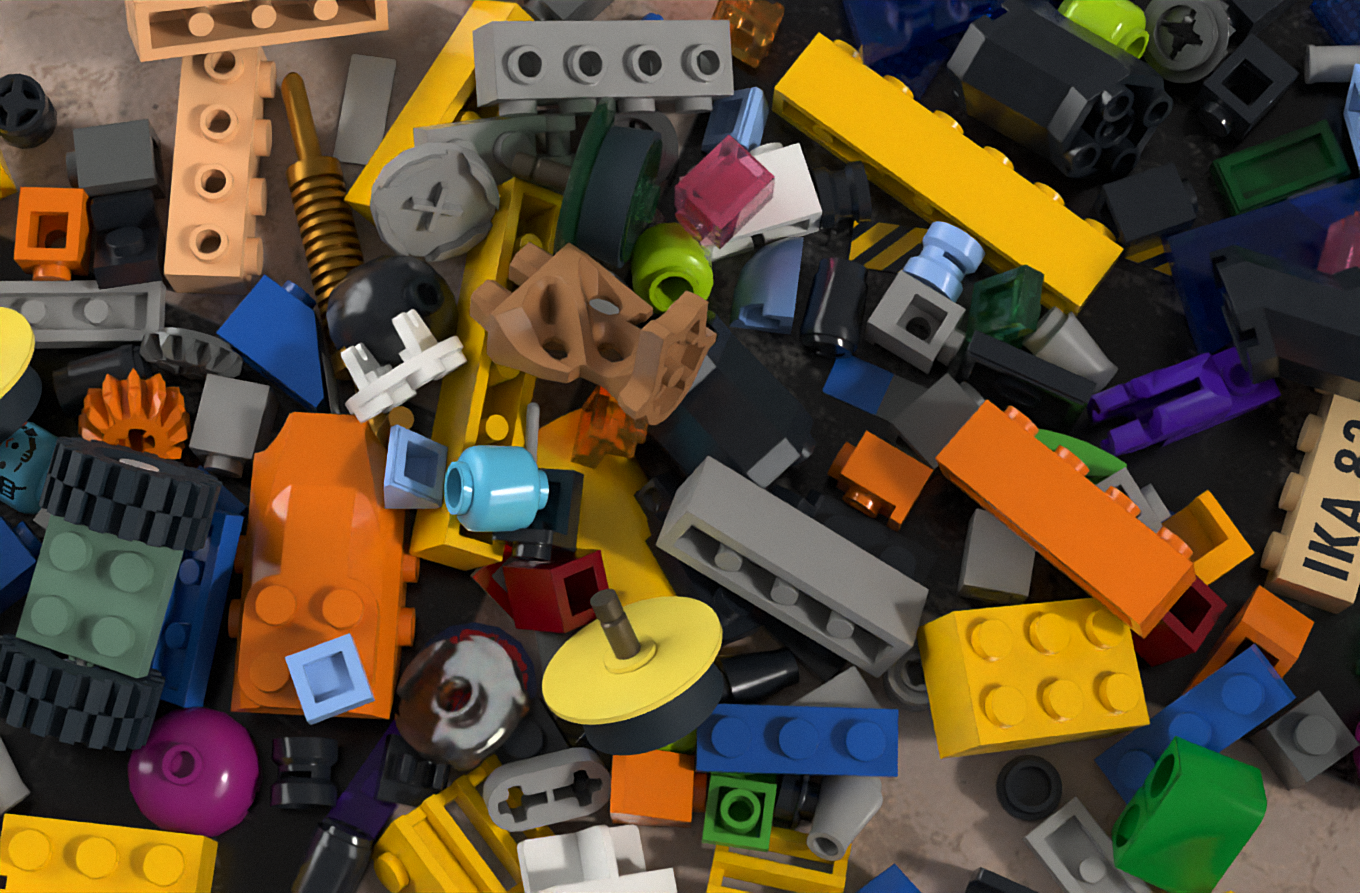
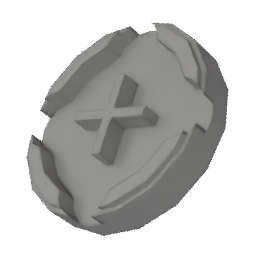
(434, 201)

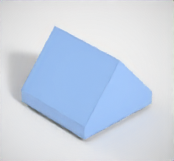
(739, 116)
(414, 471)

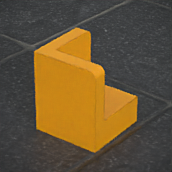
(1211, 536)

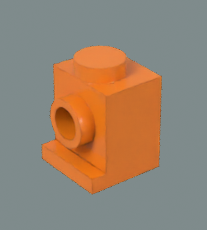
(42, 219)
(879, 479)

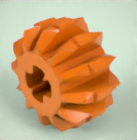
(136, 415)

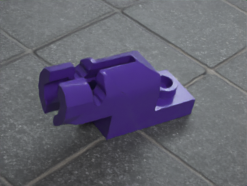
(1178, 401)

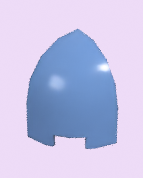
(768, 288)

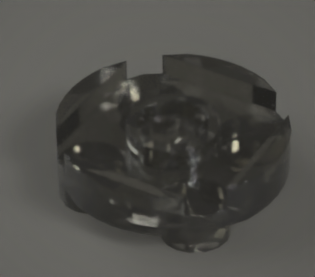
(483, 723)

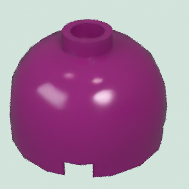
(196, 772)

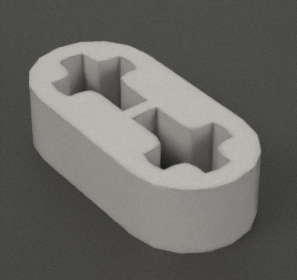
(547, 789)

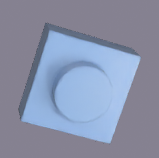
(330, 679)

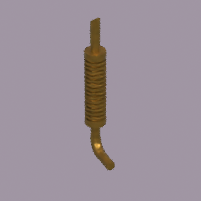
(326, 228)

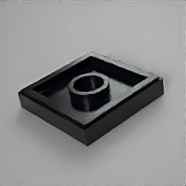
(1025, 382)

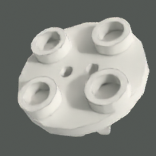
(388, 387)

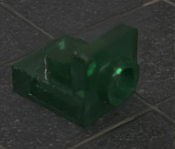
(1007, 305)

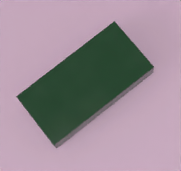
(1280, 169)

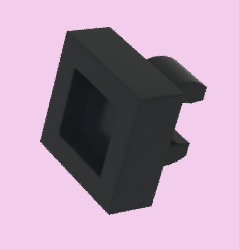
(406, 776)

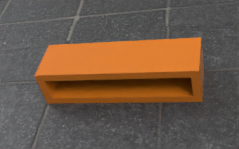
(1067, 517)

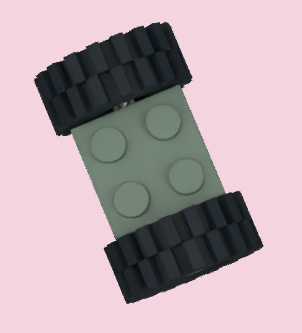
(102, 593)

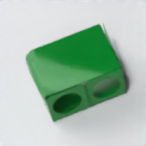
(1189, 819)

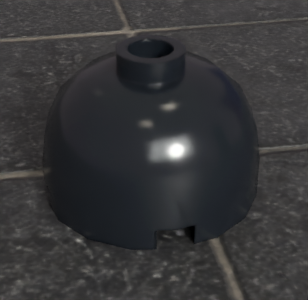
(380, 290)

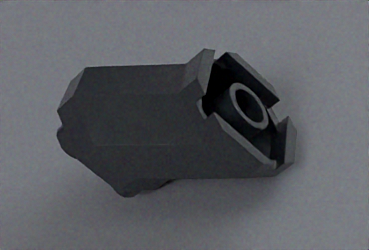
(1058, 89)
(1291, 319)
(736, 416)

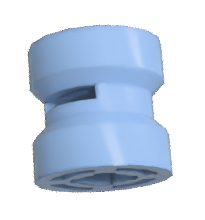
(945, 259)

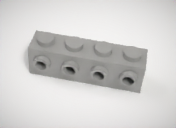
(583, 61)
(852, 598)

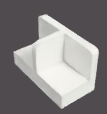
(591, 862)

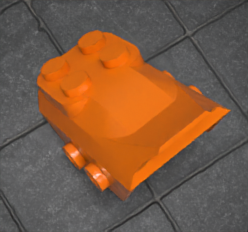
(320, 564)

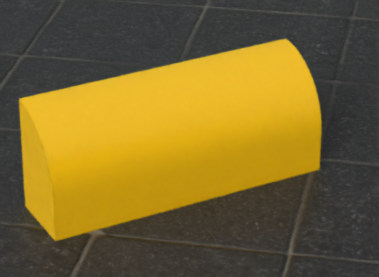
(608, 513)

